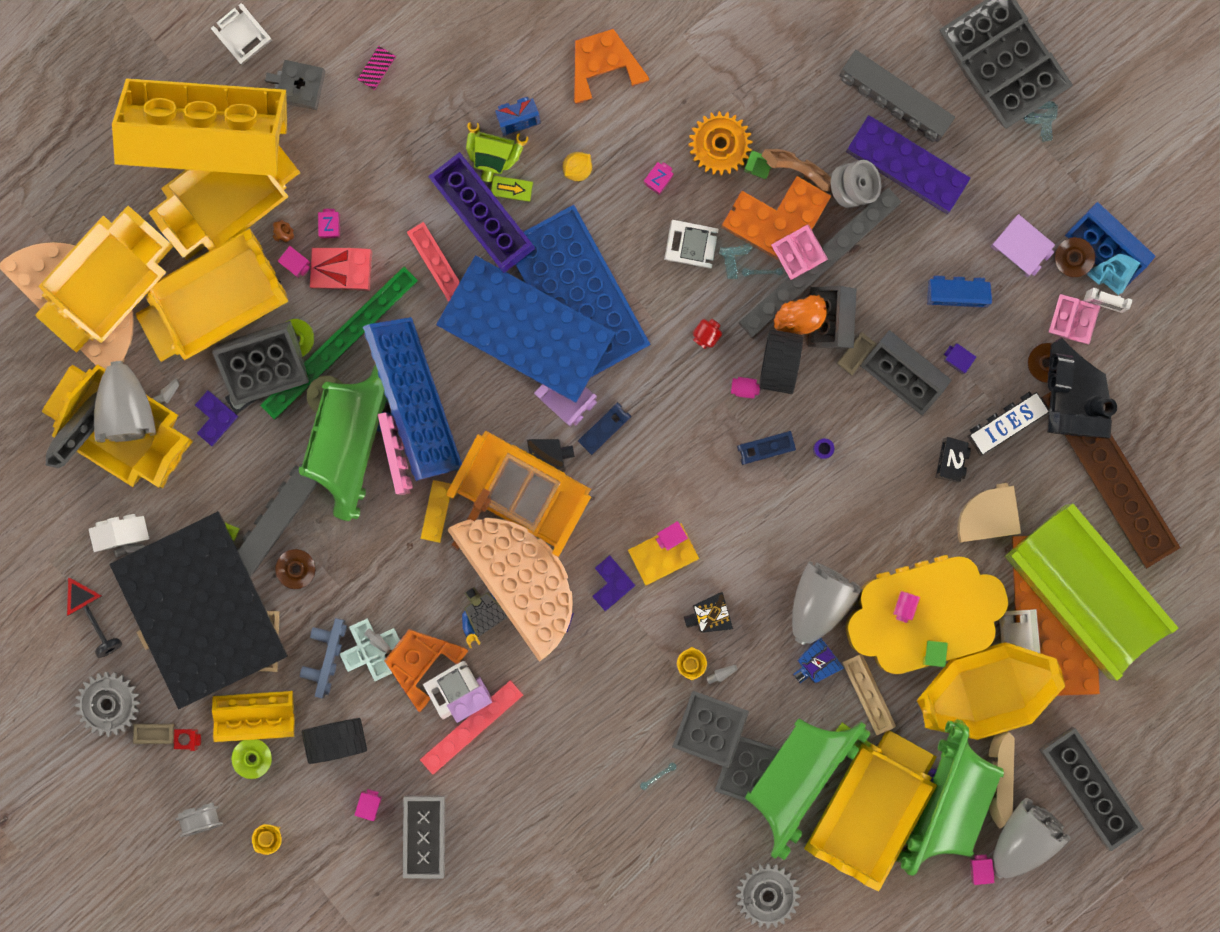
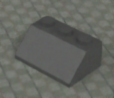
(839, 323)

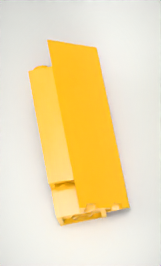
(216, 206)
(102, 279)
(128, 460)

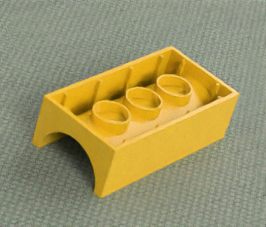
(199, 127)

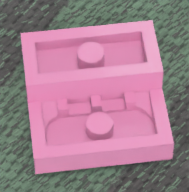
(799, 252)
(1074, 319)

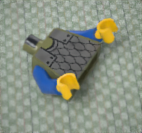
(480, 615)

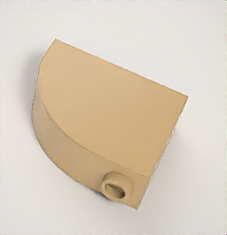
(989, 515)

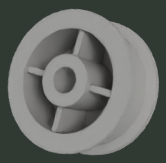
(198, 821)

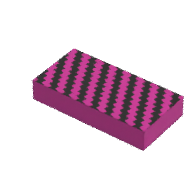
(376, 68)

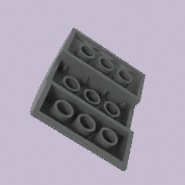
(1004, 60)

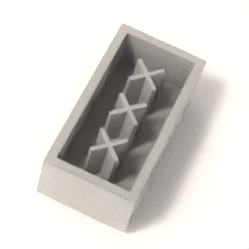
(424, 836)

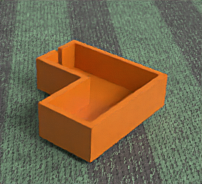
(764, 226)

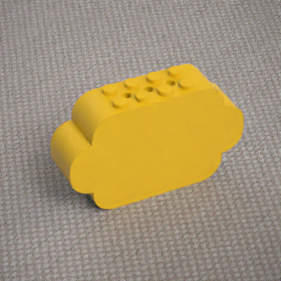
(952, 608)

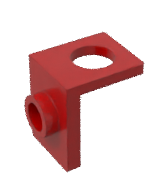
(195, 739)

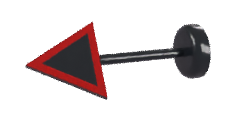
(80, 597)

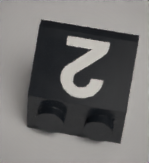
(952, 460)

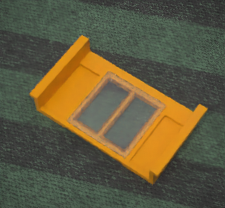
(522, 489)

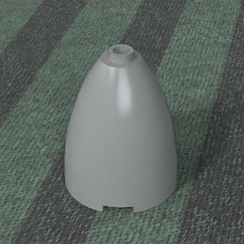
(121, 406)
(821, 602)
(1027, 840)

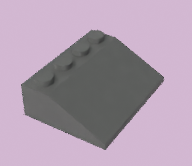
(261, 363)

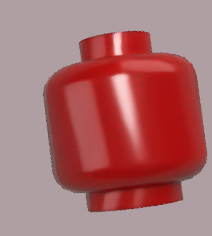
(707, 333)

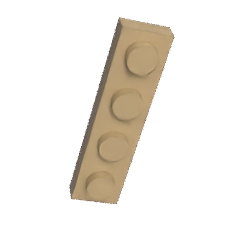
(869, 694)

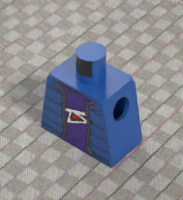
(817, 663)

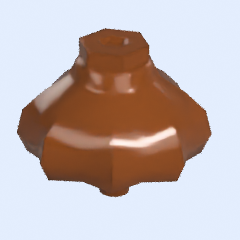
(282, 231)

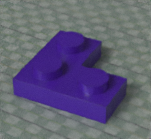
(219, 418)
(617, 583)

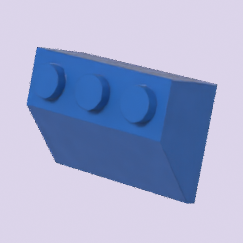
(959, 292)

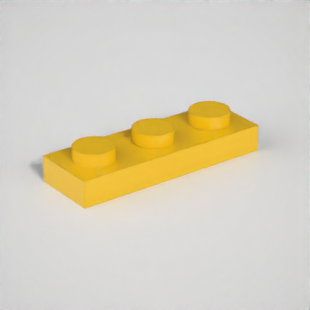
(436, 512)

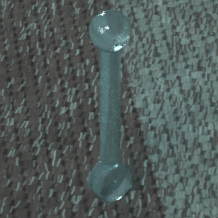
(745, 272)
(644, 785)

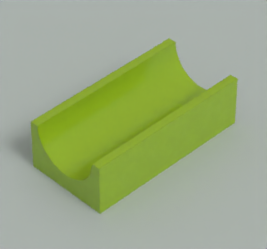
(1090, 591)

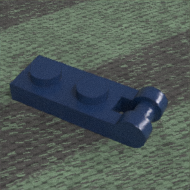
(604, 429)
(767, 447)

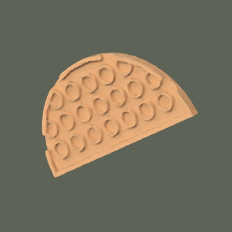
(28, 270)
(521, 577)

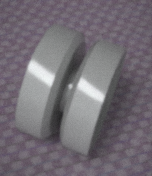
(856, 183)

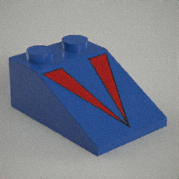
(517, 116)

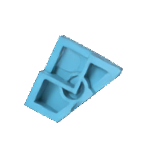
(1115, 272)

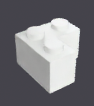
(117, 532)

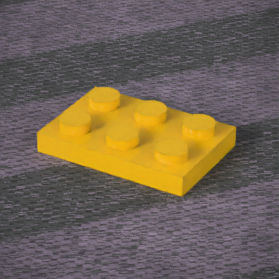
(656, 562)

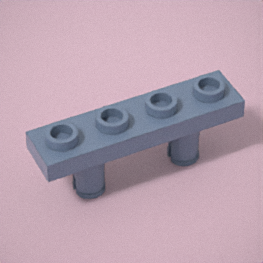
(323, 675)

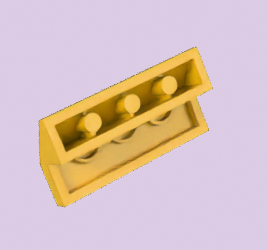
(253, 716)

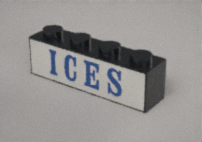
(1008, 423)

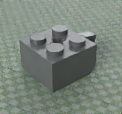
(291, 75)

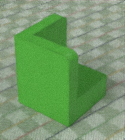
(757, 165)
(935, 654)

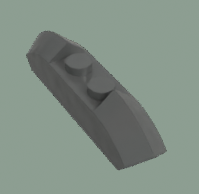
(72, 435)

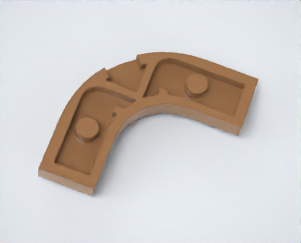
(786, 159)

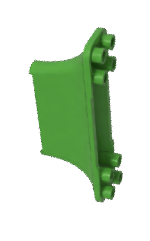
(344, 440)
(798, 777)
(956, 806)

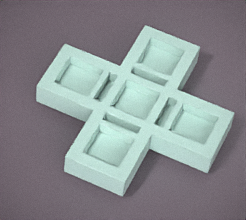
(368, 654)

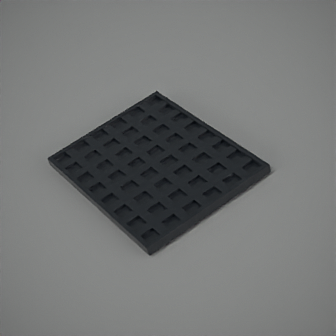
(198, 610)

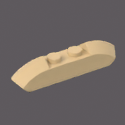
(1002, 803)

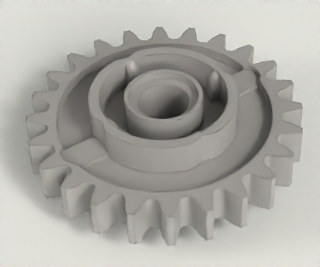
(122, 704)
(781, 903)

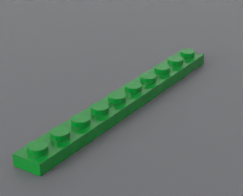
(343, 339)

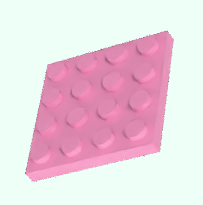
(393, 448)

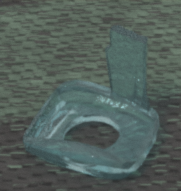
(1044, 119)
(729, 256)

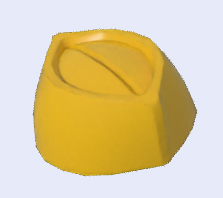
(577, 166)
(691, 663)
(266, 839)

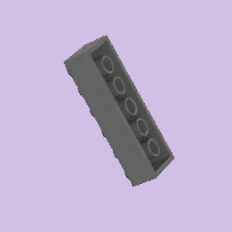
(896, 96)
(1091, 789)

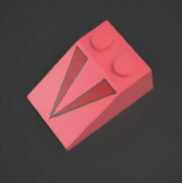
(341, 268)

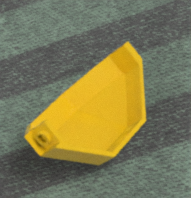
(992, 690)

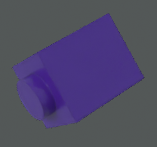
(959, 358)

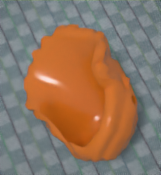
(801, 315)

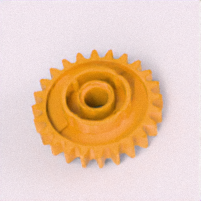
(720, 128)

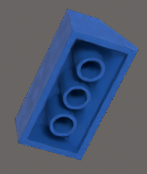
(1110, 238)

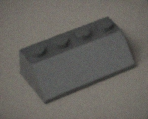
(906, 372)

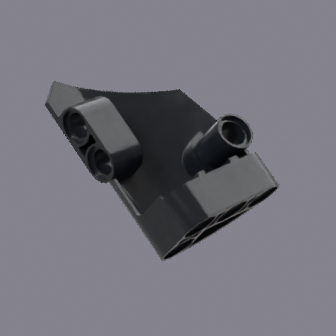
(1077, 395)

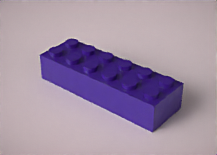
(908, 164)
(481, 212)

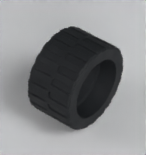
(781, 361)
(334, 740)

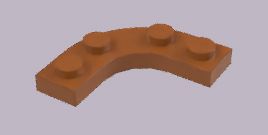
(481, 504)

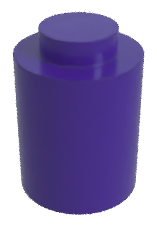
(823, 448)

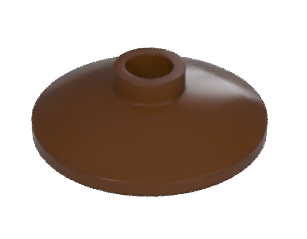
(1085, 255)
(1036, 360)
(285, 566)

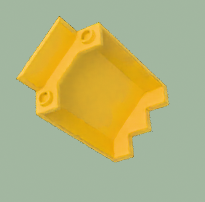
(211, 298)
(874, 809)

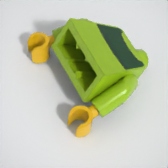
(491, 152)

